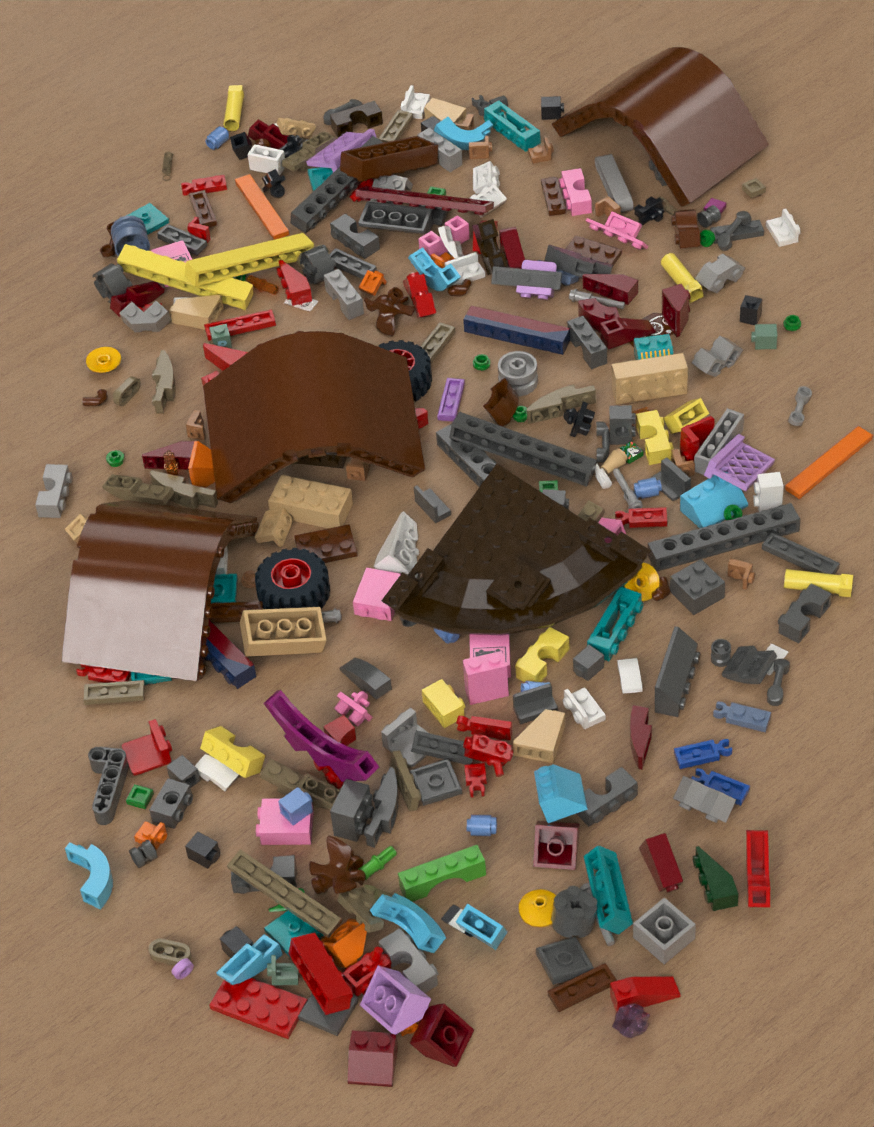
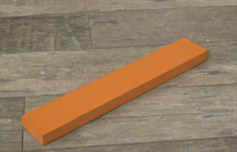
(262, 207)
(828, 462)

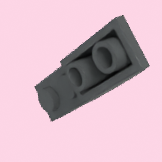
(575, 263)
(386, 809)

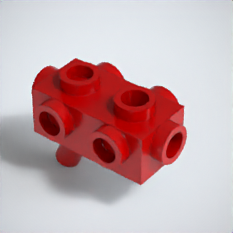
(487, 750)
(360, 974)

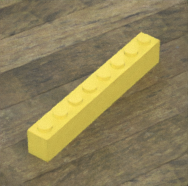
(246, 259)
(172, 273)

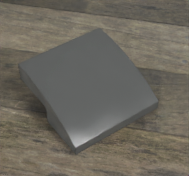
(749, 665)

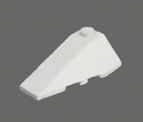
(399, 549)

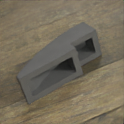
(367, 677)

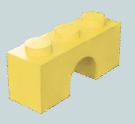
(651, 426)
(550, 645)
(243, 760)

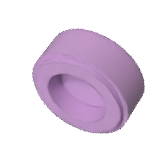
(182, 968)

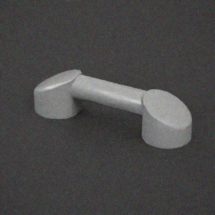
(802, 398)

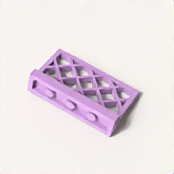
(331, 155)
(729, 455)

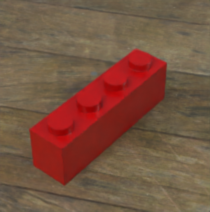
(320, 973)

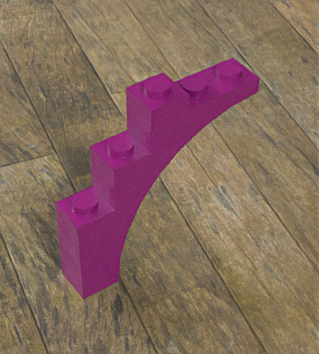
(323, 749)

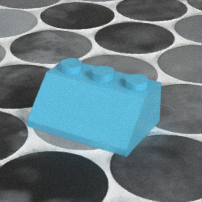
(708, 500)
(559, 792)

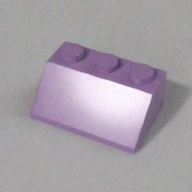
(394, 1000)

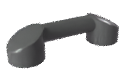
(353, 103)
(724, 240)
(602, 430)
(775, 692)

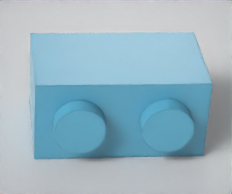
(481, 926)

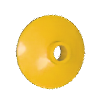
(103, 359)
(648, 582)
(536, 914)

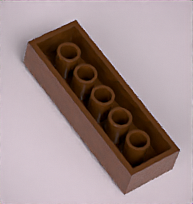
(388, 158)

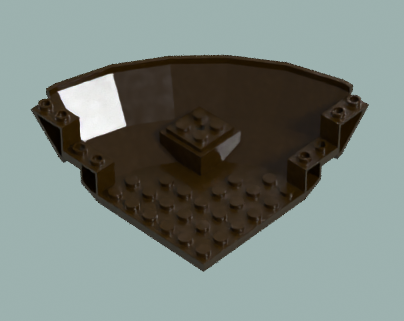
(508, 538)

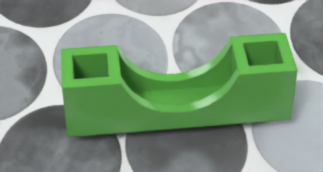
(419, 880)

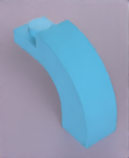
(462, 137)
(435, 277)
(100, 882)
(412, 919)

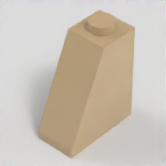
(443, 109)
(196, 310)
(541, 737)

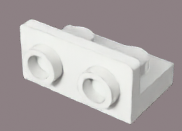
(415, 103)
(485, 176)
(490, 194)
(783, 229)
(467, 267)
(583, 707)

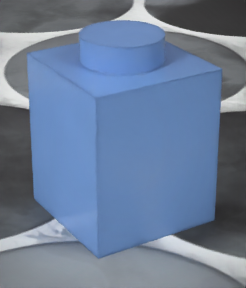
(296, 805)

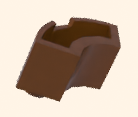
(686, 228)
(502, 403)

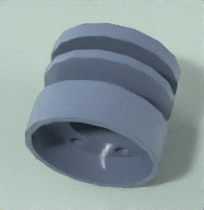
(129, 231)

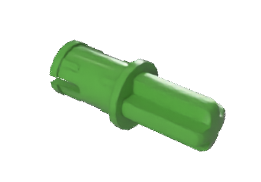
(378, 862)

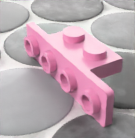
(620, 227)

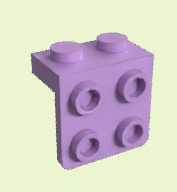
(542, 293)

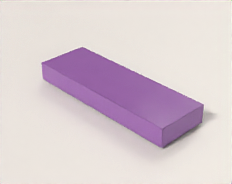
(451, 399)

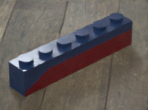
(517, 330)
(228, 659)

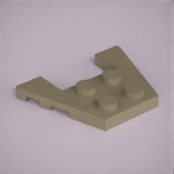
(361, 901)

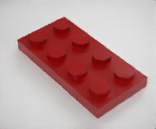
(259, 1005)

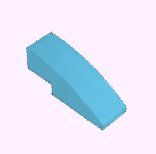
(250, 960)

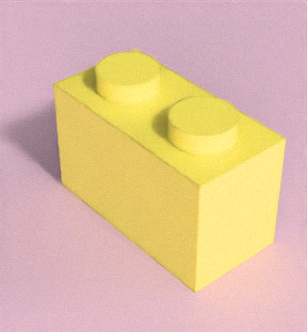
(685, 415)
(443, 703)

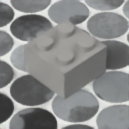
(664, 930)

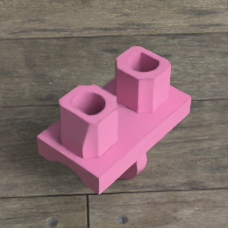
(359, 713)

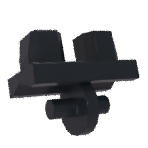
(293, 144)
(273, 182)
(652, 210)
(577, 418)

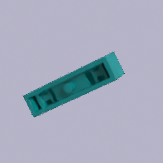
(512, 126)
(629, 604)
(608, 889)

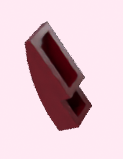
(272, 133)
(138, 294)
(640, 734)

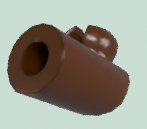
(459, 290)
(96, 401)
(662, 591)

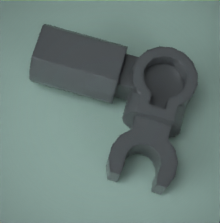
(481, 103)

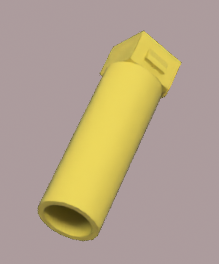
(233, 107)
(682, 276)
(832, 583)

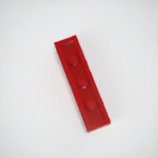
(245, 323)

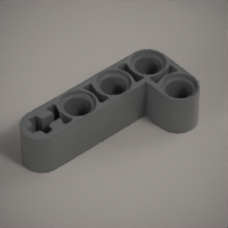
(114, 768)

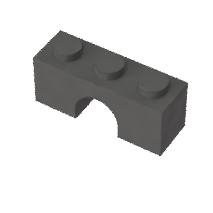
(345, 231)
(583, 335)
(810, 602)
(621, 788)
(282, 865)

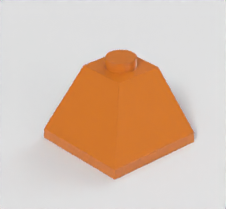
(201, 466)
(346, 943)

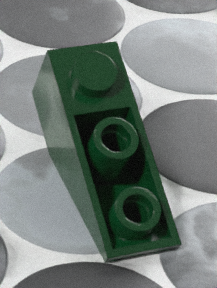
(719, 884)

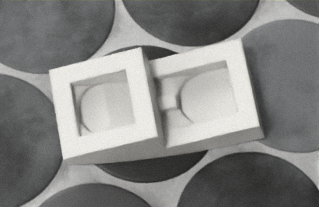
(453, 247)
(629, 675)
(217, 772)

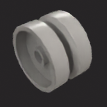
(520, 371)

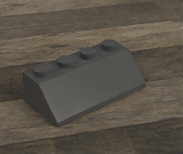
(396, 218)
(676, 674)

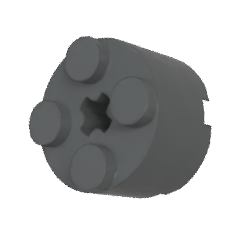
(316, 264)
(111, 281)
(573, 912)

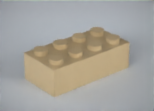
(649, 378)
(312, 501)
(282, 631)

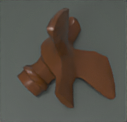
(388, 307)
(336, 872)

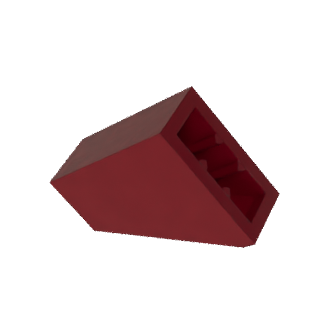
(511, 247)
(661, 863)

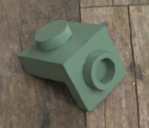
(282, 972)

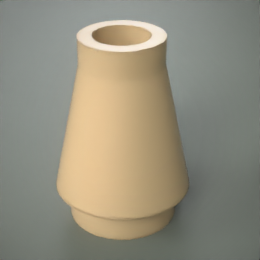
(615, 460)

